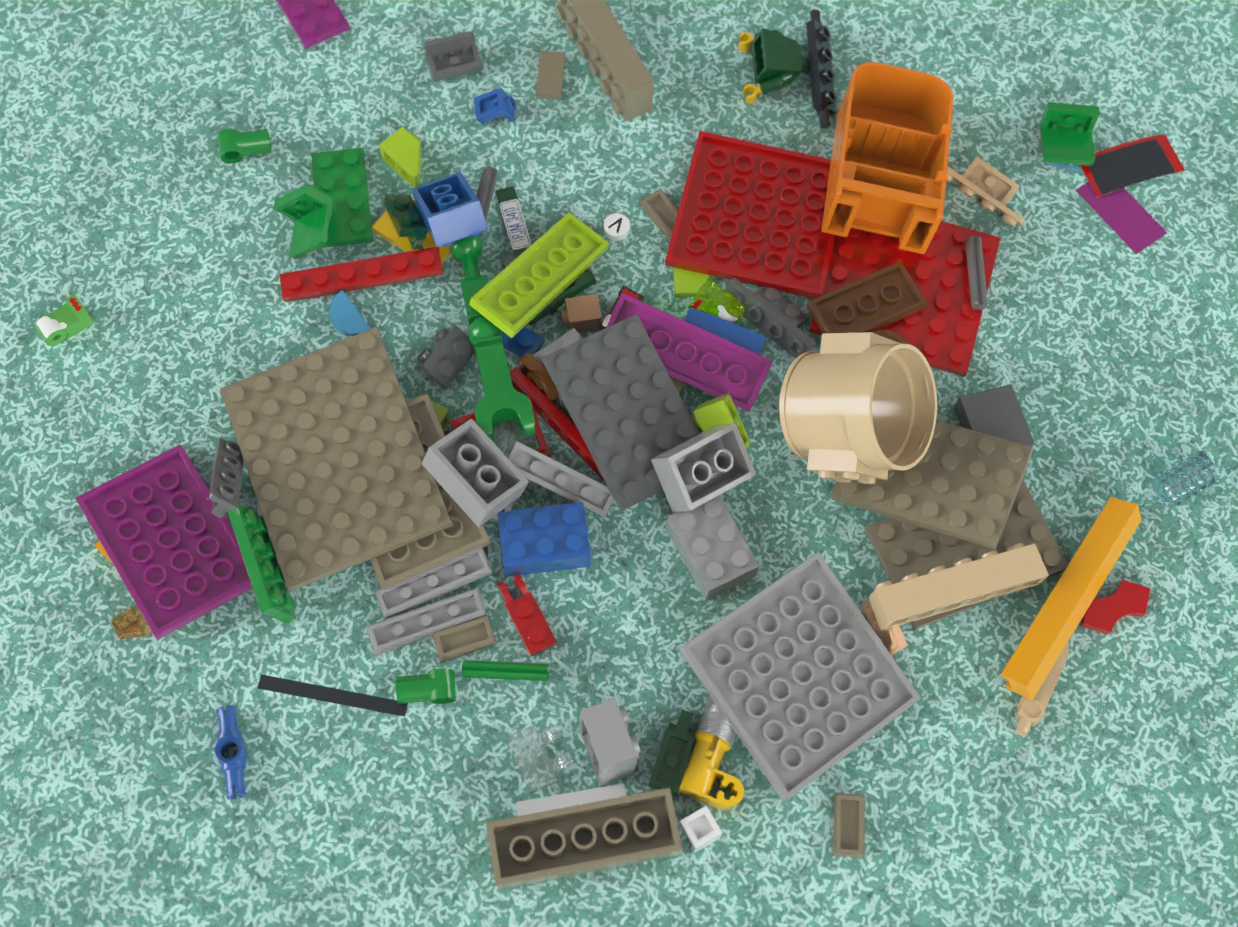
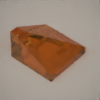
(131, 624)

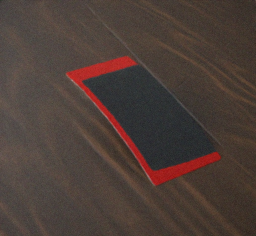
(1132, 164)

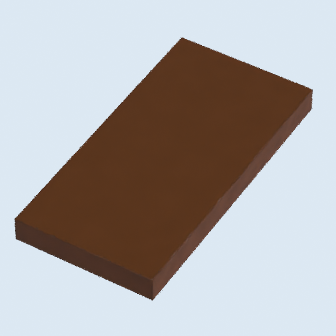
(868, 302)

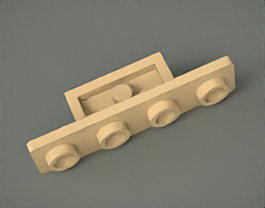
(989, 186)

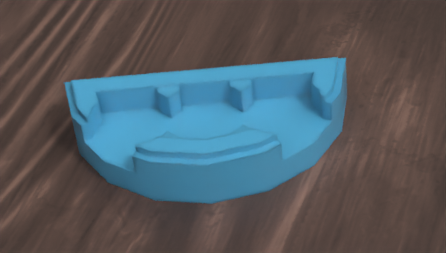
(345, 316)

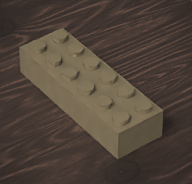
(609, 55)
(583, 838)

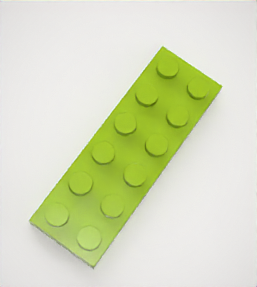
(539, 275)

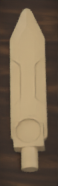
(1032, 711)

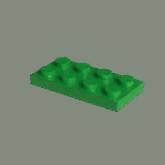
(344, 179)
(262, 564)

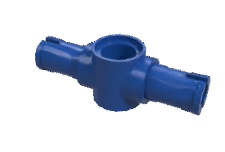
(234, 766)

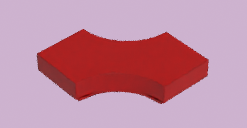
(1128, 600)

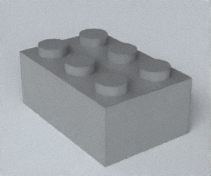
(703, 467)
(474, 472)
(712, 547)
(608, 741)

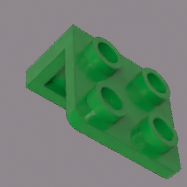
(1068, 133)
(311, 214)

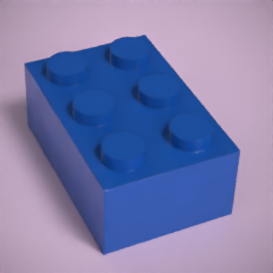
(449, 209)
(544, 539)

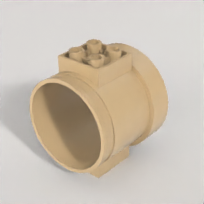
(859, 407)

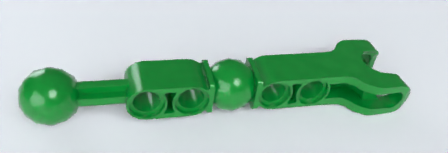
(500, 399)

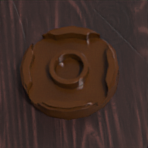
(538, 376)

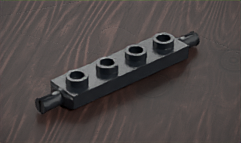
(821, 69)

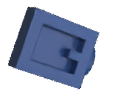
(494, 105)
(523, 342)

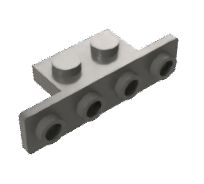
(774, 317)
(226, 477)

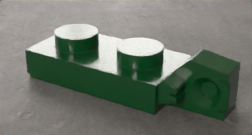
(406, 219)
(673, 755)

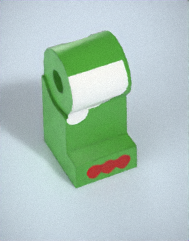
(63, 322)

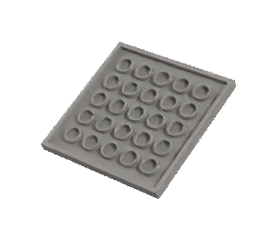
(800, 675)

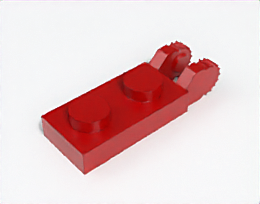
(527, 618)

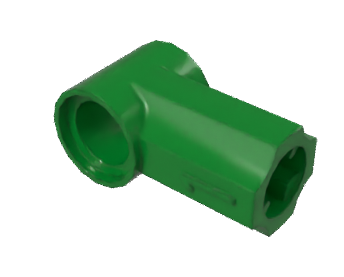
(236, 145)
(435, 687)

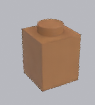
(582, 313)

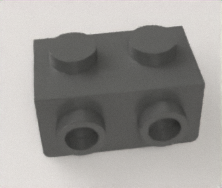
(453, 56)
(446, 355)

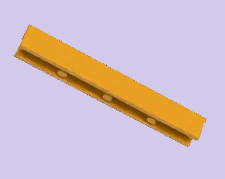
(1071, 597)

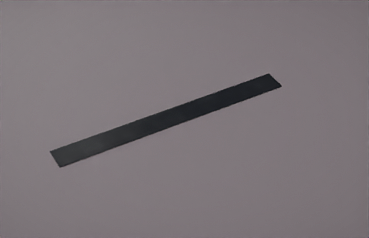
(332, 695)

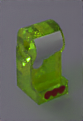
(717, 302)

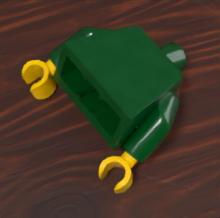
(774, 61)

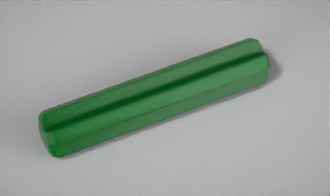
(505, 670)

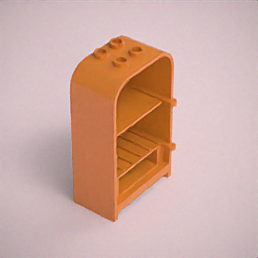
(890, 155)

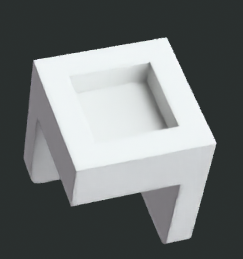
(700, 829)

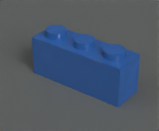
(727, 330)

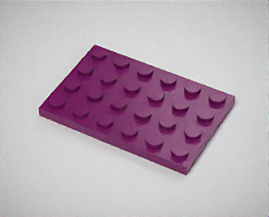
(167, 541)

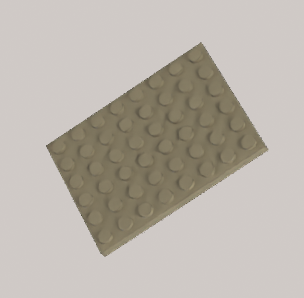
(334, 459)

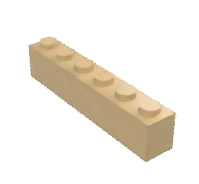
(957, 586)

